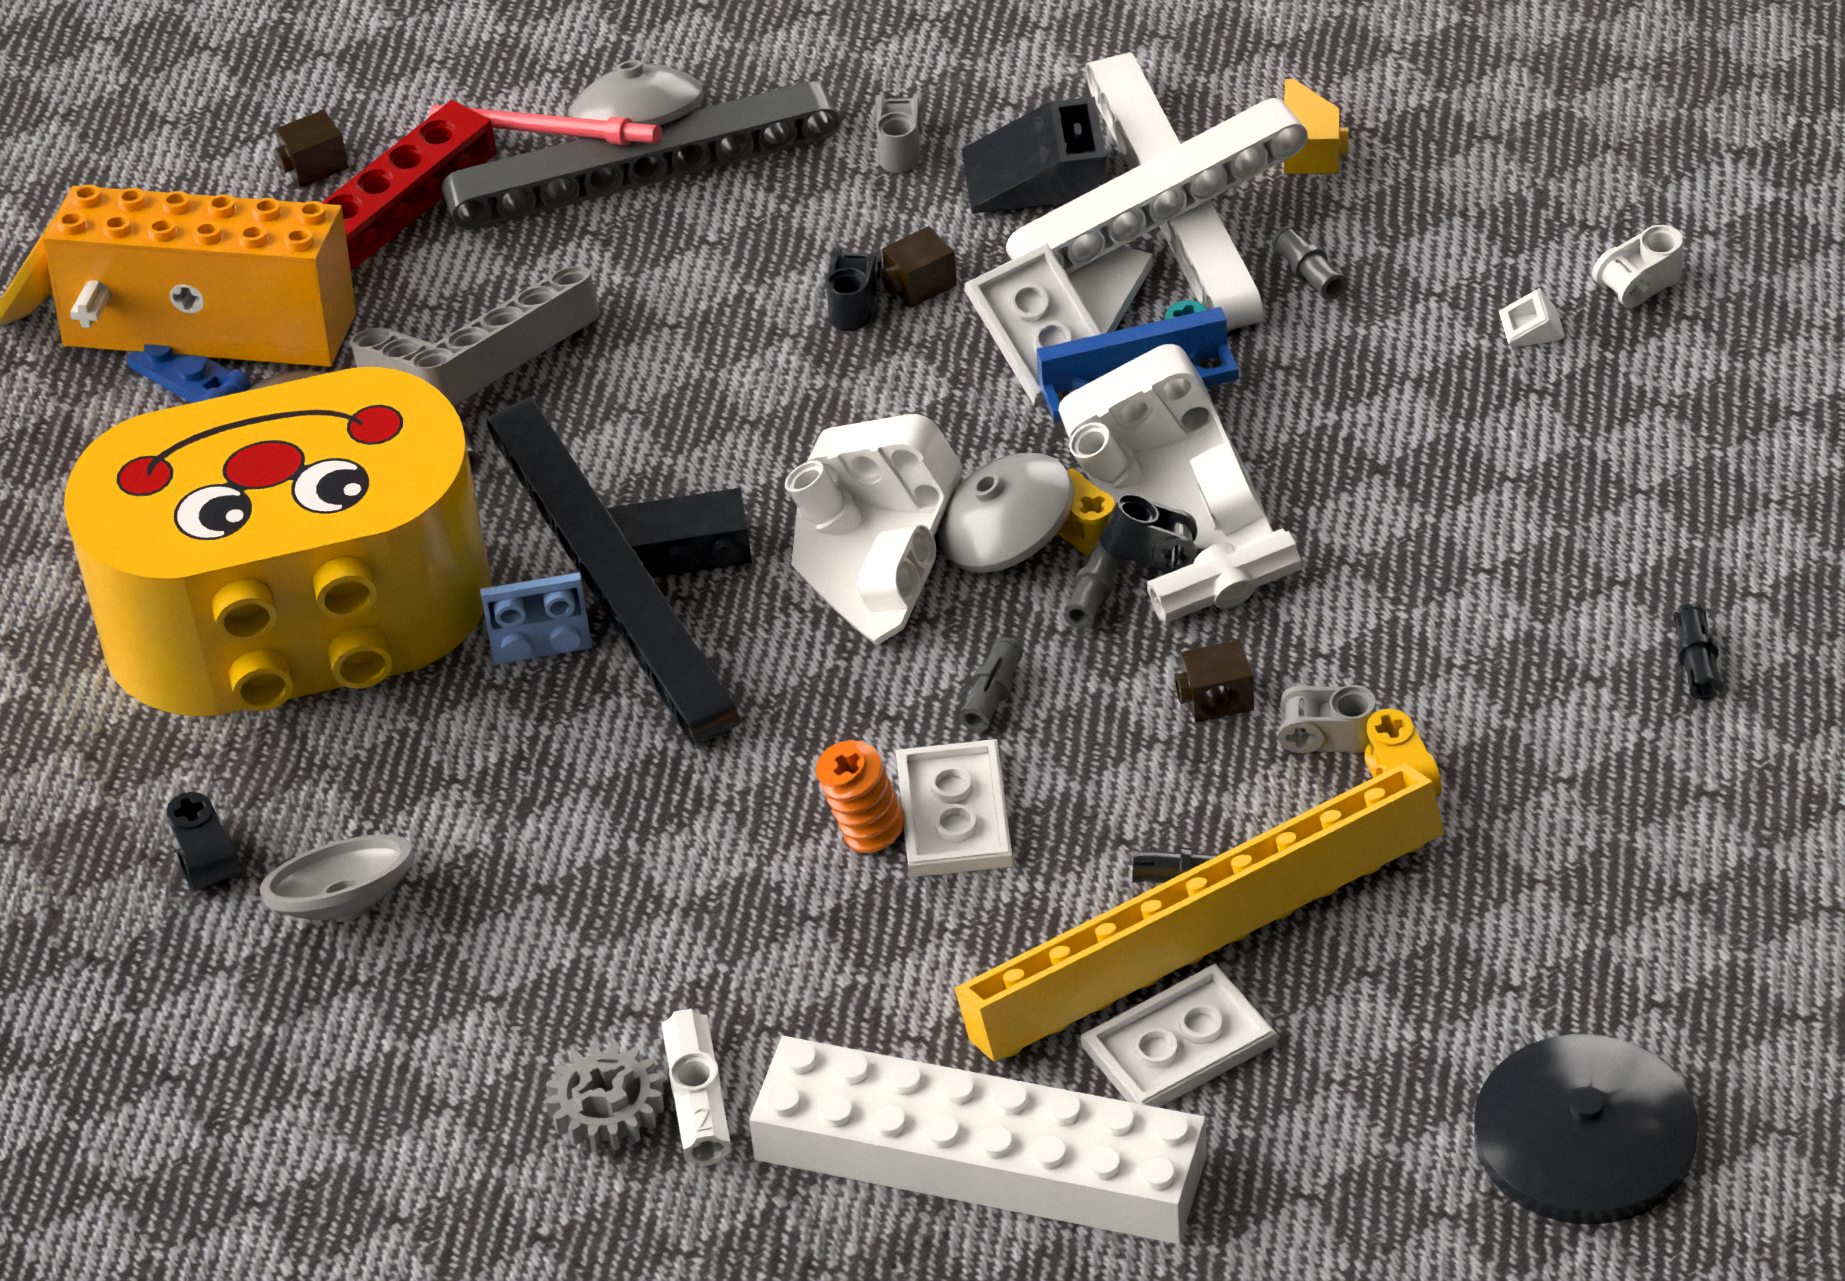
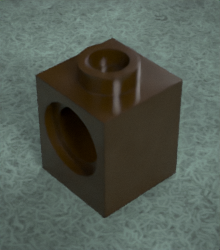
(1215, 681)

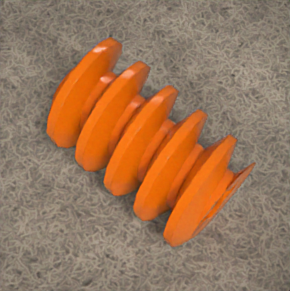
(860, 795)

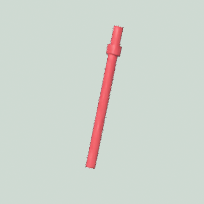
(615, 130)

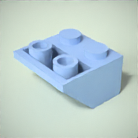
(536, 618)

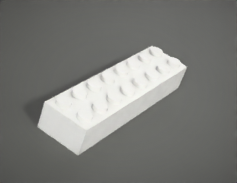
(979, 1139)

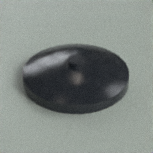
(1585, 1129)

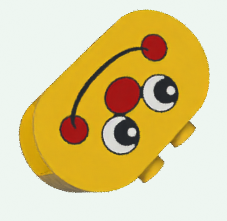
(279, 541)

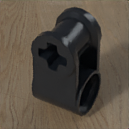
(852, 287)
(1146, 530)
(201, 842)

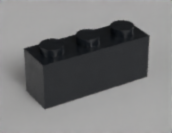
(687, 532)

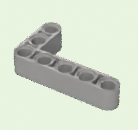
(490, 343)

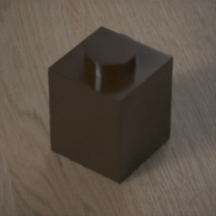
(310, 148)
(918, 267)

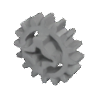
(605, 1096)

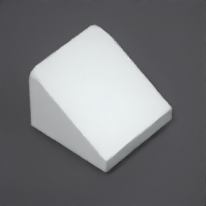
(1531, 321)

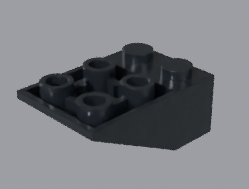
(1038, 158)

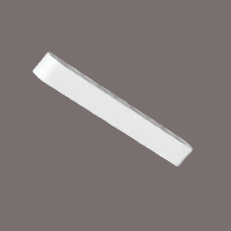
(1198, 235)

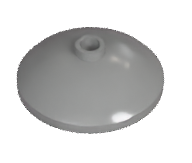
(640, 92)
(1005, 512)
(338, 878)

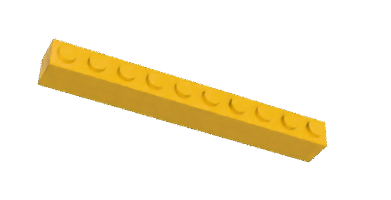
(1199, 912)

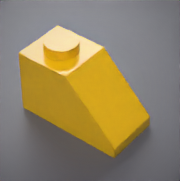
(1325, 136)

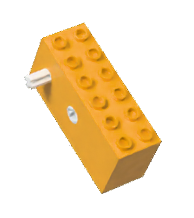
(201, 275)

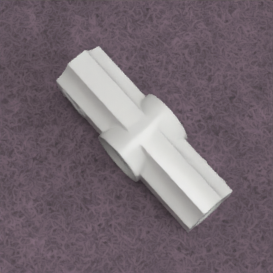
(1224, 575)
(696, 1087)

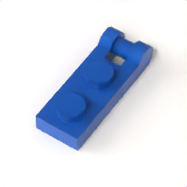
(187, 375)

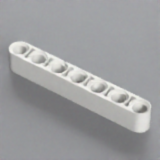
(1165, 186)

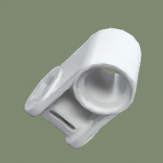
(1644, 266)

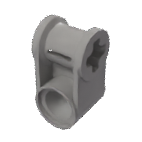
(899, 132)
(1332, 718)

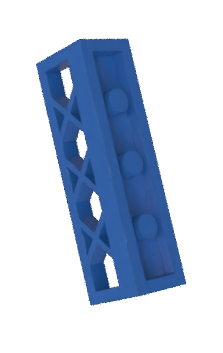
(1084, 360)

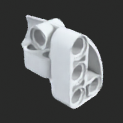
(1159, 437)
(871, 517)

